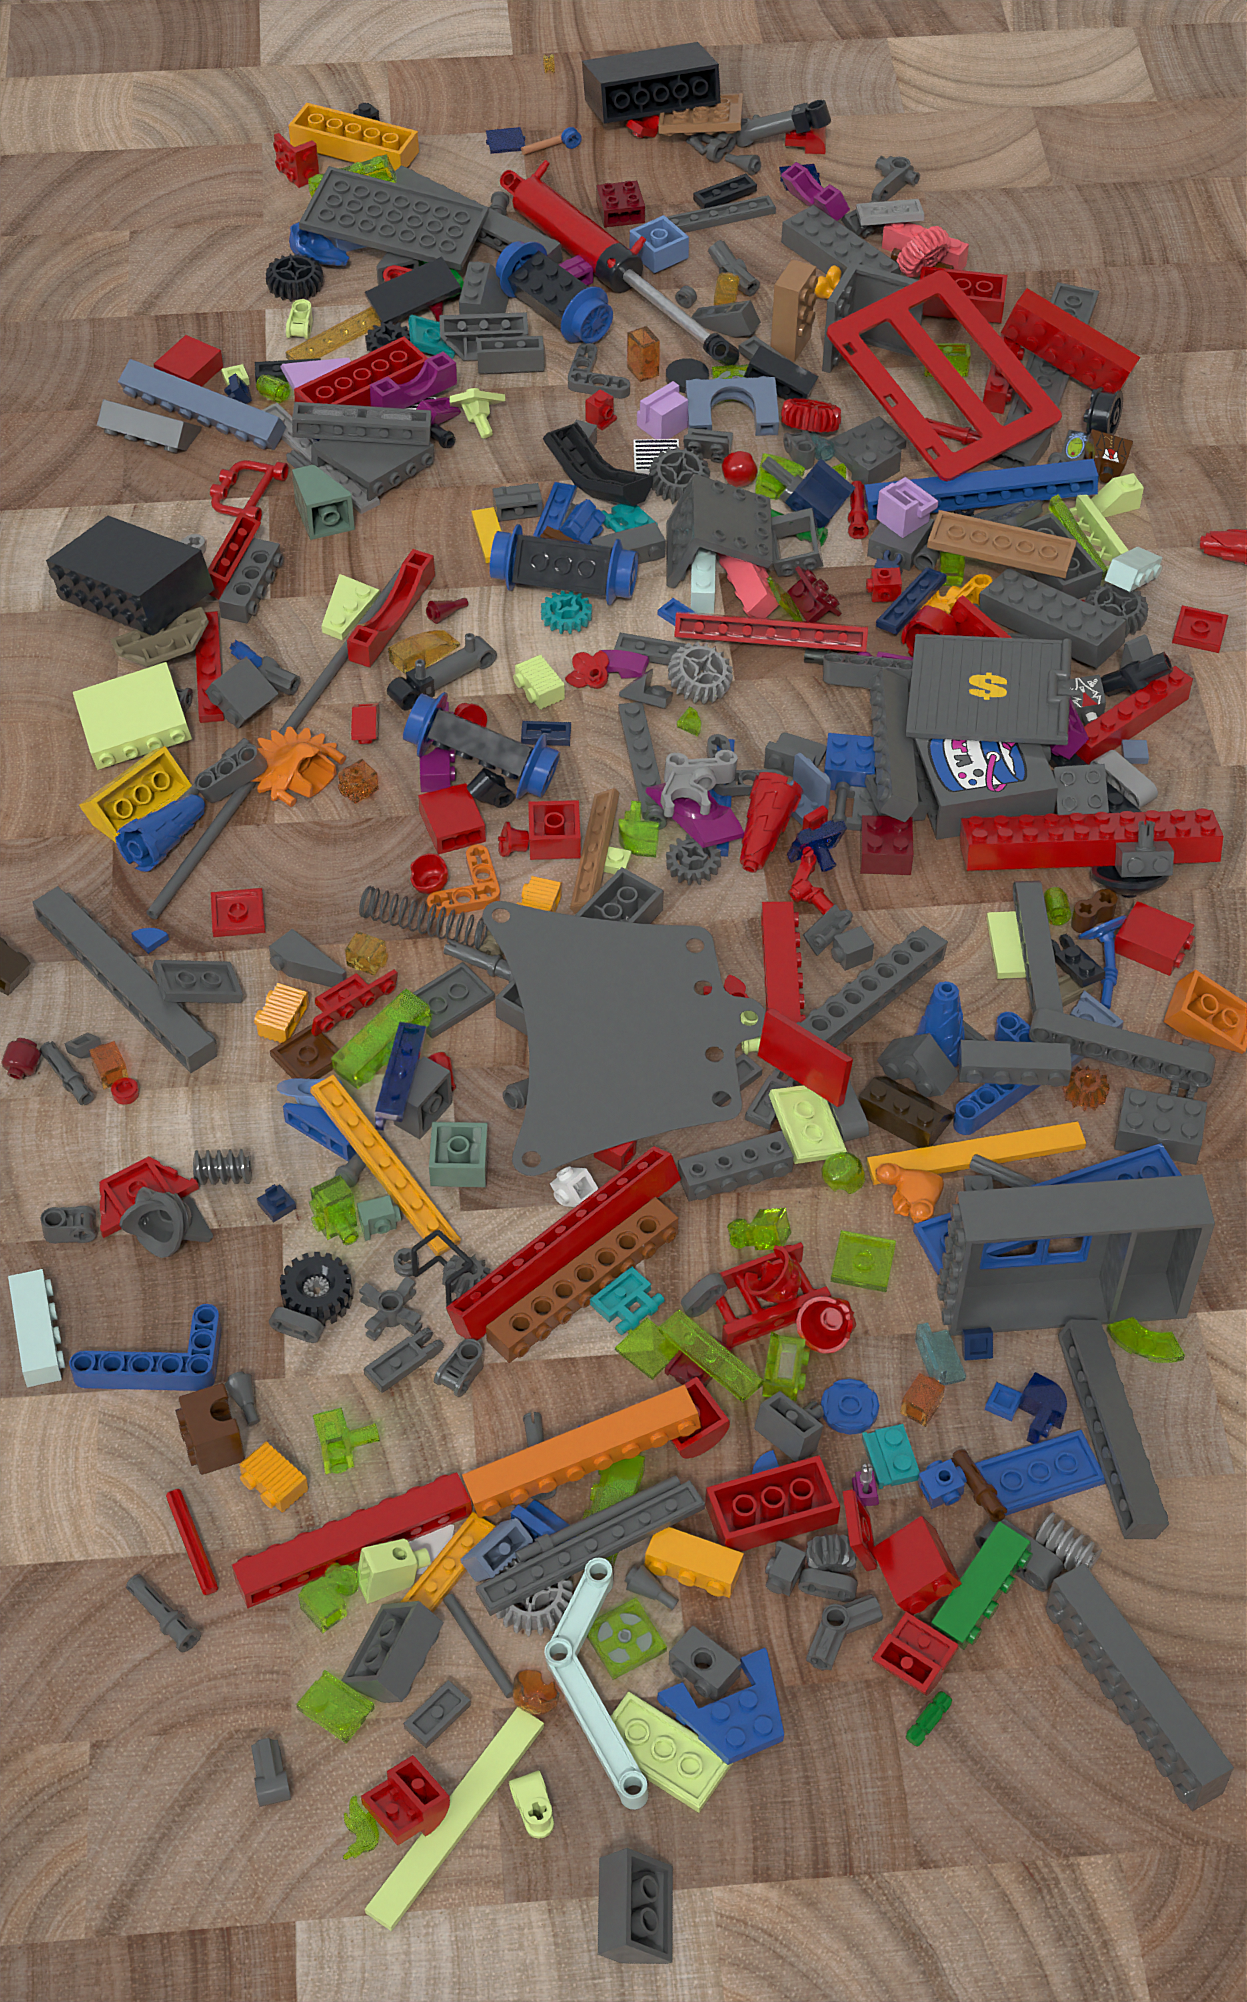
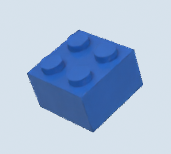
(849, 759)

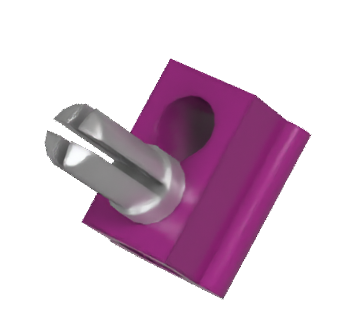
(864, 1483)

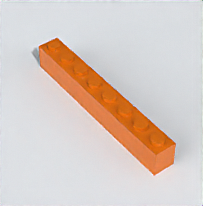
(581, 1451)

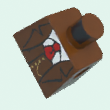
(1109, 454)

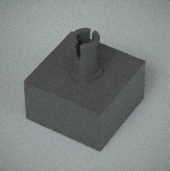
(427, 1099)

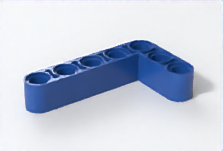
(992, 1098)
(156, 1363)

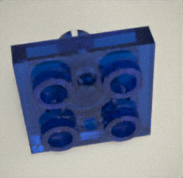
(820, 841)

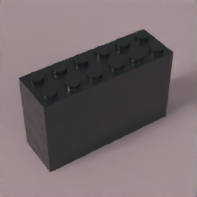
(651, 82)
(130, 575)

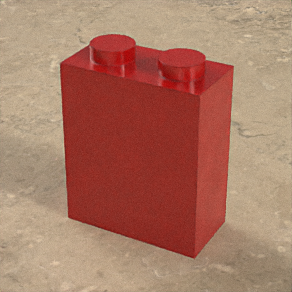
(191, 361)
(452, 818)
(1154, 938)
(916, 1566)

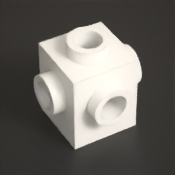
(573, 1186)

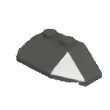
(462, 331)

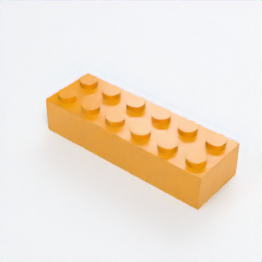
(353, 136)

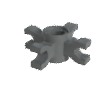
(390, 1299)

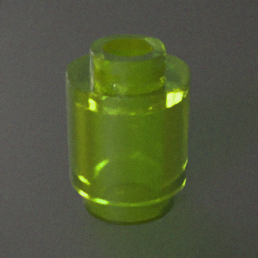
(273, 388)
(1057, 906)

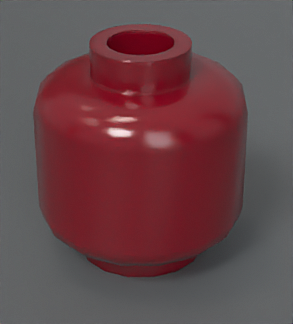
(21, 1058)

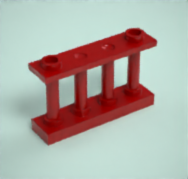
(762, 1320)

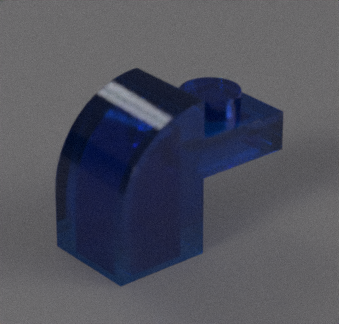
(1047, 1403)

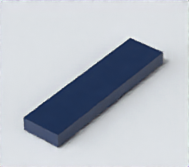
(911, 600)

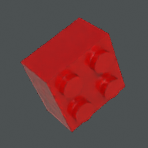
(554, 830)

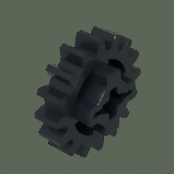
(384, 335)

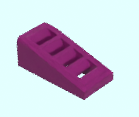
(440, 409)

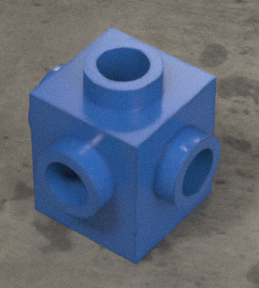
(942, 1483)

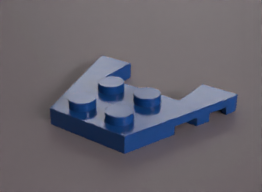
(738, 1722)

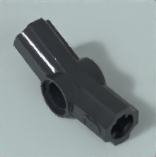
(1136, 674)

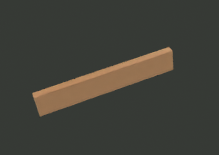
(595, 848)

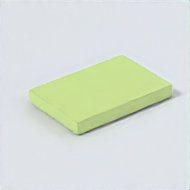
(1005, 944)
(806, 1124)

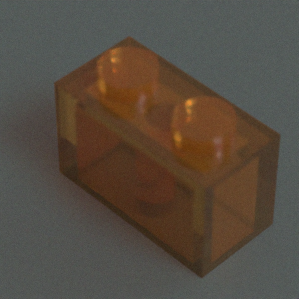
(643, 353)

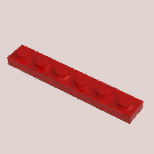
(208, 668)

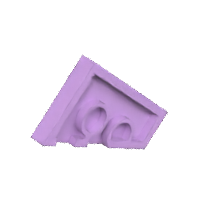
(303, 372)

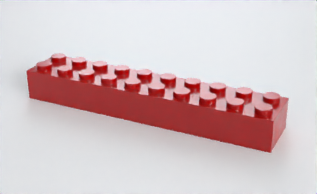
(1083, 838)

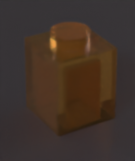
(108, 1063)
(922, 1399)

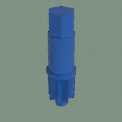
(242, 650)

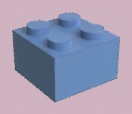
(663, 245)

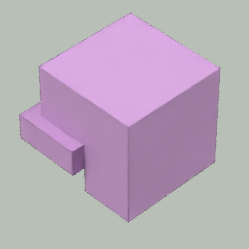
(663, 412)
(904, 507)

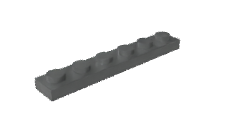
(639, 751)

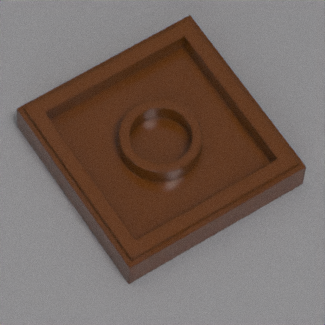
(305, 1055)

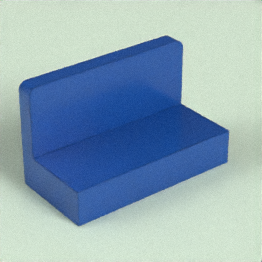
(538, 1520)

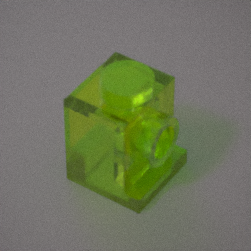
(952, 564)

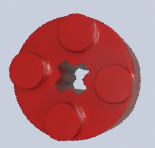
(928, 621)

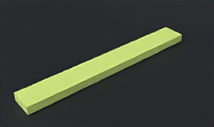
(465, 1805)

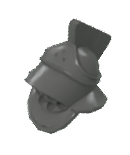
(163, 1221)

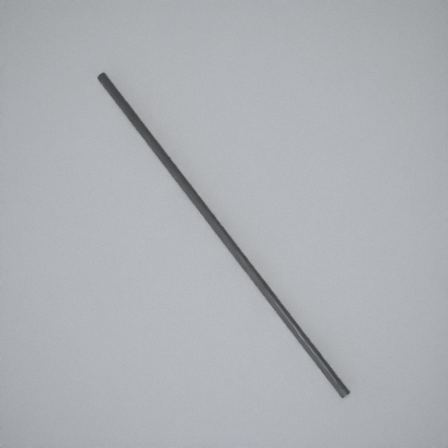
(240, 794)

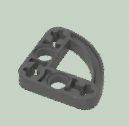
(1012, 514)

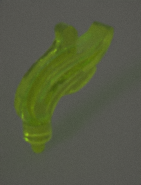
(364, 1828)

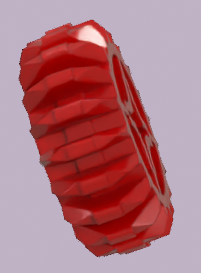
(811, 415)

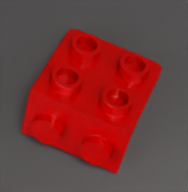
(296, 162)

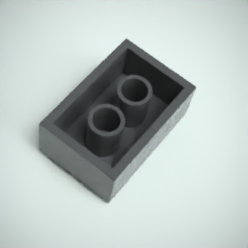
(1161, 1118)

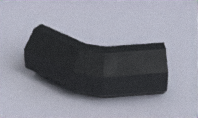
(592, 472)

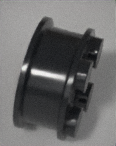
(1104, 411)

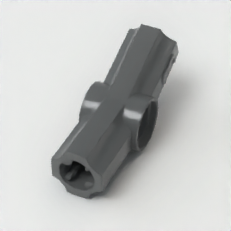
(728, 263)

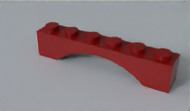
(372, 636)

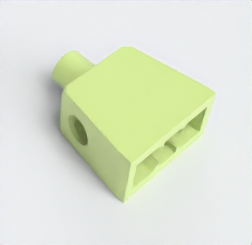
(389, 1568)

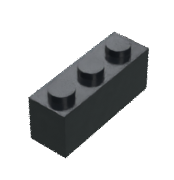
(790, 378)

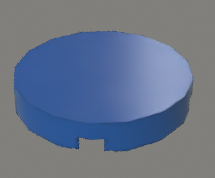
(850, 1406)

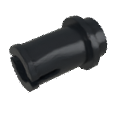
(445, 438)

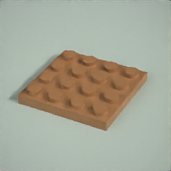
(709, 119)

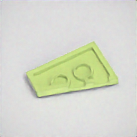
(347, 606)

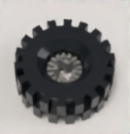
(320, 1272)

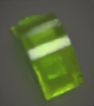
(638, 835)

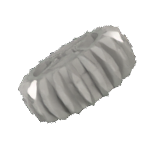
(689, 662)
(555, 1599)

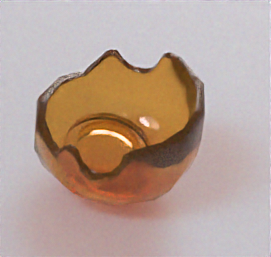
(533, 1694)

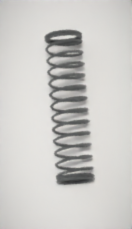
(369, 912)

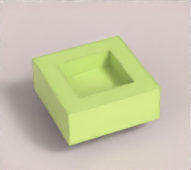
(239, 370)
(616, 859)

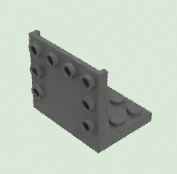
(856, 290)
(719, 520)

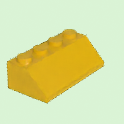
(136, 792)

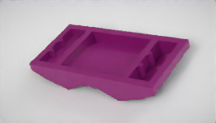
(706, 830)

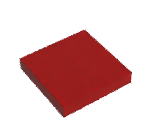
(1200, 629)
(237, 912)
(859, 1530)

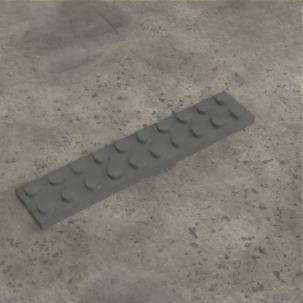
(1080, 304)

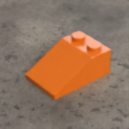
(1208, 1013)

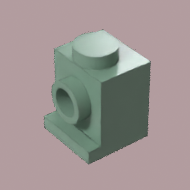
(377, 1216)

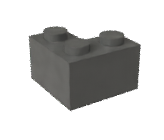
(921, 1061)

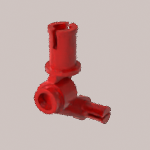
(803, 890)

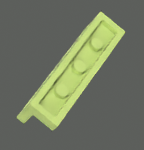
(1100, 530)

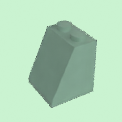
(322, 503)

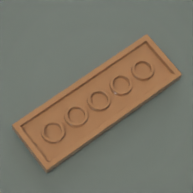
(1002, 544)

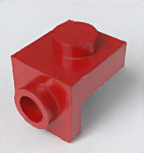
(646, 127)

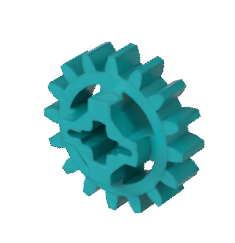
(566, 612)

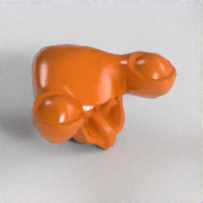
(916, 1190)

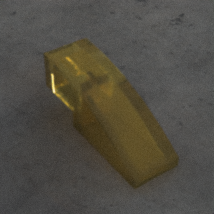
(426, 646)

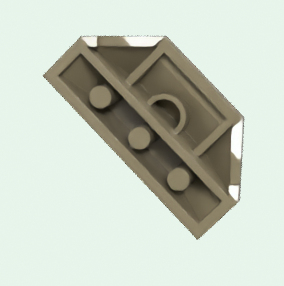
(172, 641)

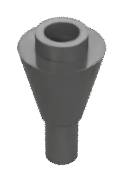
(748, 163)
(241, 1389)
(645, 1584)

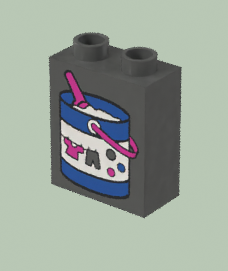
(982, 780)

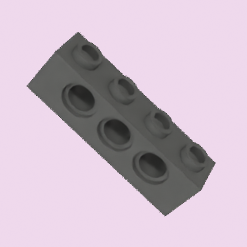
(250, 580)

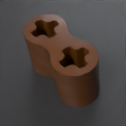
(1094, 910)

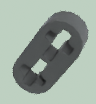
(704, 1295)
(296, 1325)
(828, 1585)

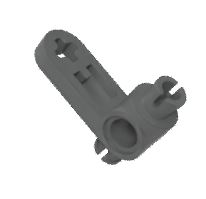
(897, 174)

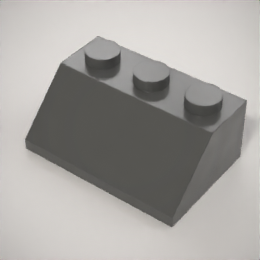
(482, 291)
(393, 1651)
(635, 1908)

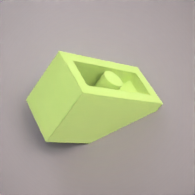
(1119, 495)

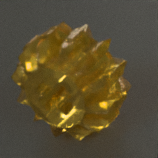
(726, 288)

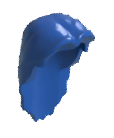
(316, 246)

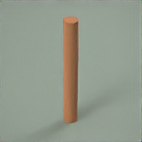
(541, 145)

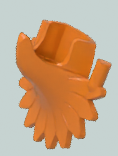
(296, 764)

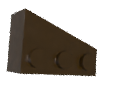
(13, 968)

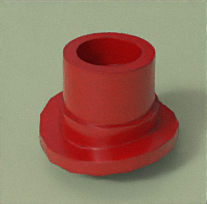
(472, 712)
(512, 840)

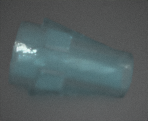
(823, 447)

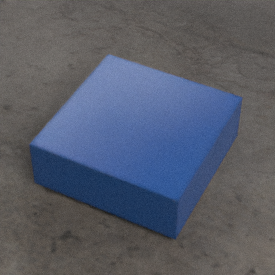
(1003, 1401)

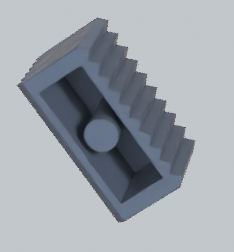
(496, 1550)

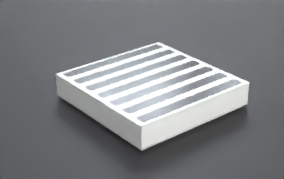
(647, 449)

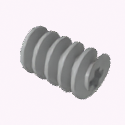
(1064, 1545)

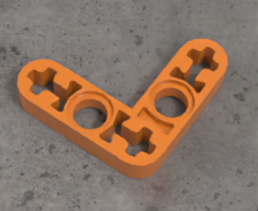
(480, 886)

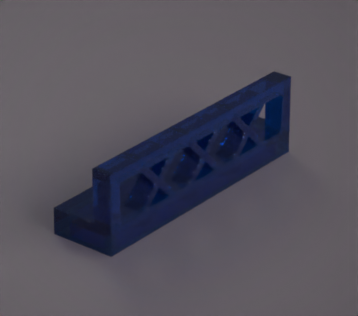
(399, 1074)

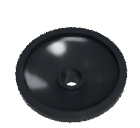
(1126, 886)

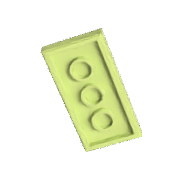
(668, 1752)

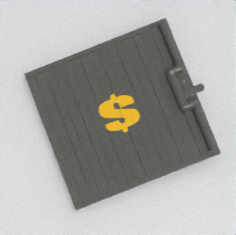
(990, 689)

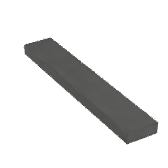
(723, 214)

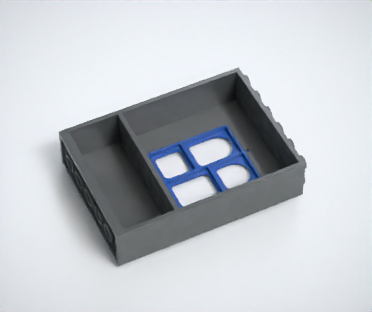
(1134, 1261)

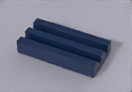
(549, 728)

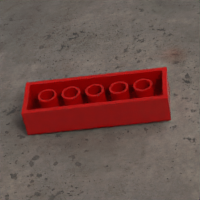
(1069, 343)
(352, 381)

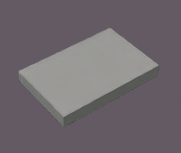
(889, 212)

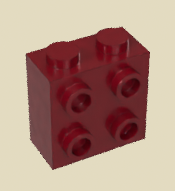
(620, 204)

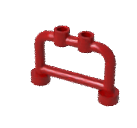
(229, 477)

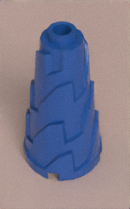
(154, 835)
(944, 1020)

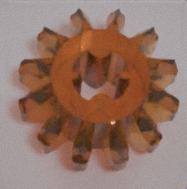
(1086, 1088)

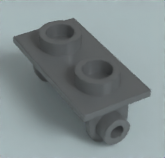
(827, 927)

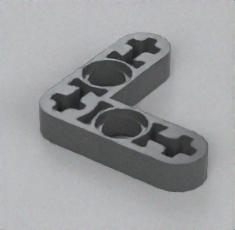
(579, 377)
(731, 788)

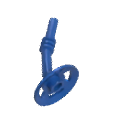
(1106, 935)

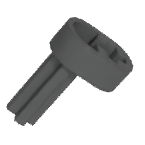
(783, 476)

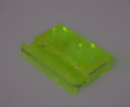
(335, 1706)

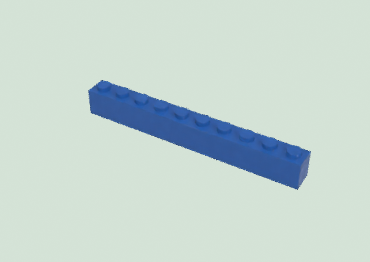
(1001, 486)

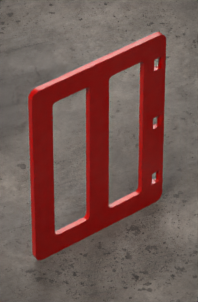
(994, 437)

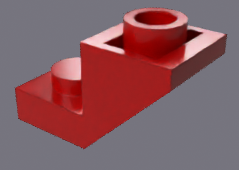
(364, 722)

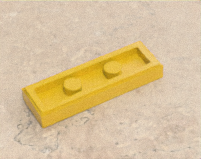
(486, 527)

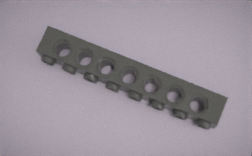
(876, 987)

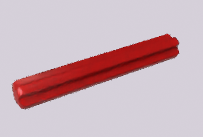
(192, 1542)

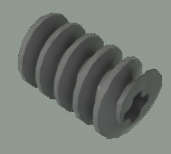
(222, 1167)

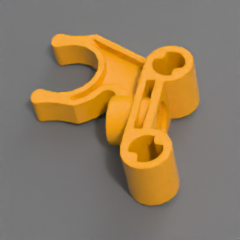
(970, 590)

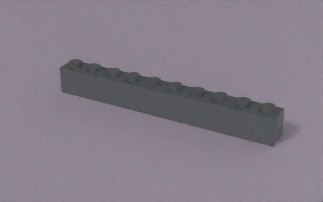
(501, 228)
(125, 979)

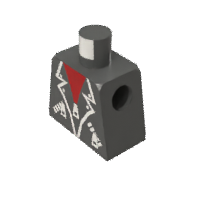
(1091, 700)

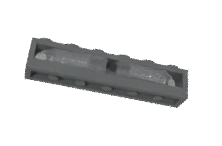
(361, 423)

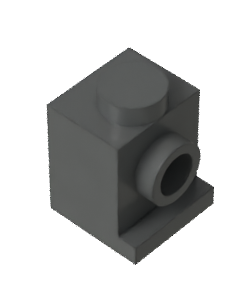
(784, 1568)

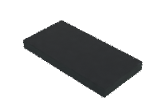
(413, 291)

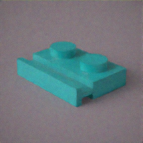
(891, 1456)

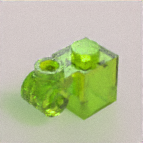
(765, 1231)
(322, 1600)

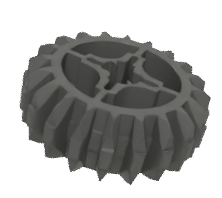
(669, 466)
(1121, 603)

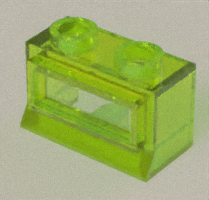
(784, 1366)

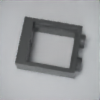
(781, 527)

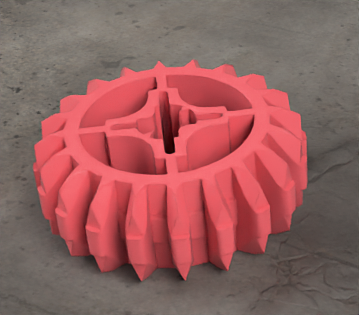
(924, 250)

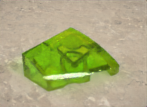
(768, 484)

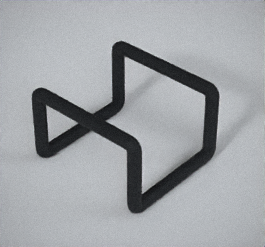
(417, 1272)

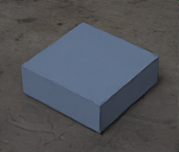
(1135, 751)

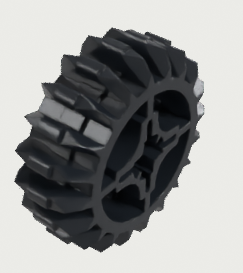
(294, 277)

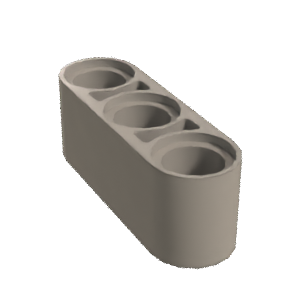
(1127, 779)

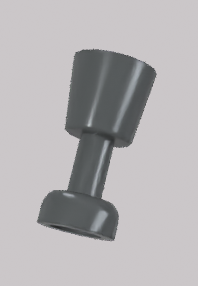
(926, 558)

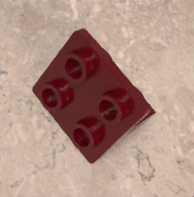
(812, 596)

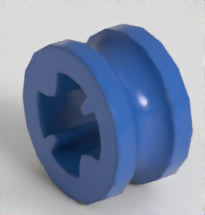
(567, 134)

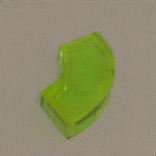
(1148, 1344)

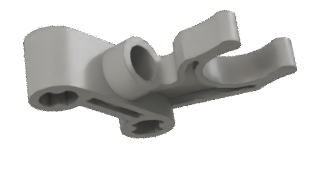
(695, 777)

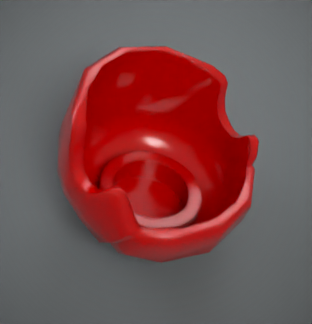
(739, 469)
(429, 873)

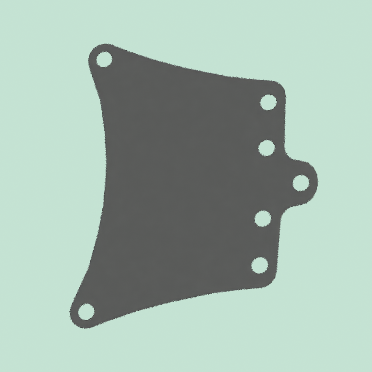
(617, 1031)

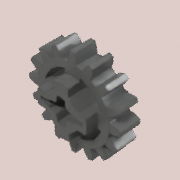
(693, 861)

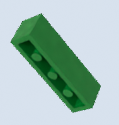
(982, 1585)

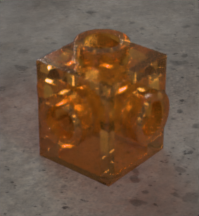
(358, 781)

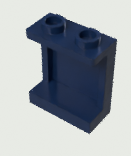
(822, 491)

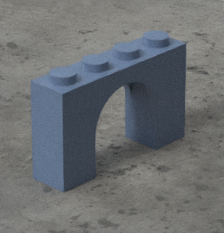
(755, 392)

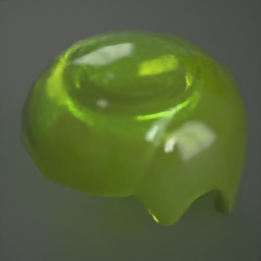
(843, 1172)

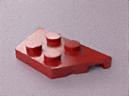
(121, 1188)

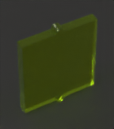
(784, 599)
(647, 1349)

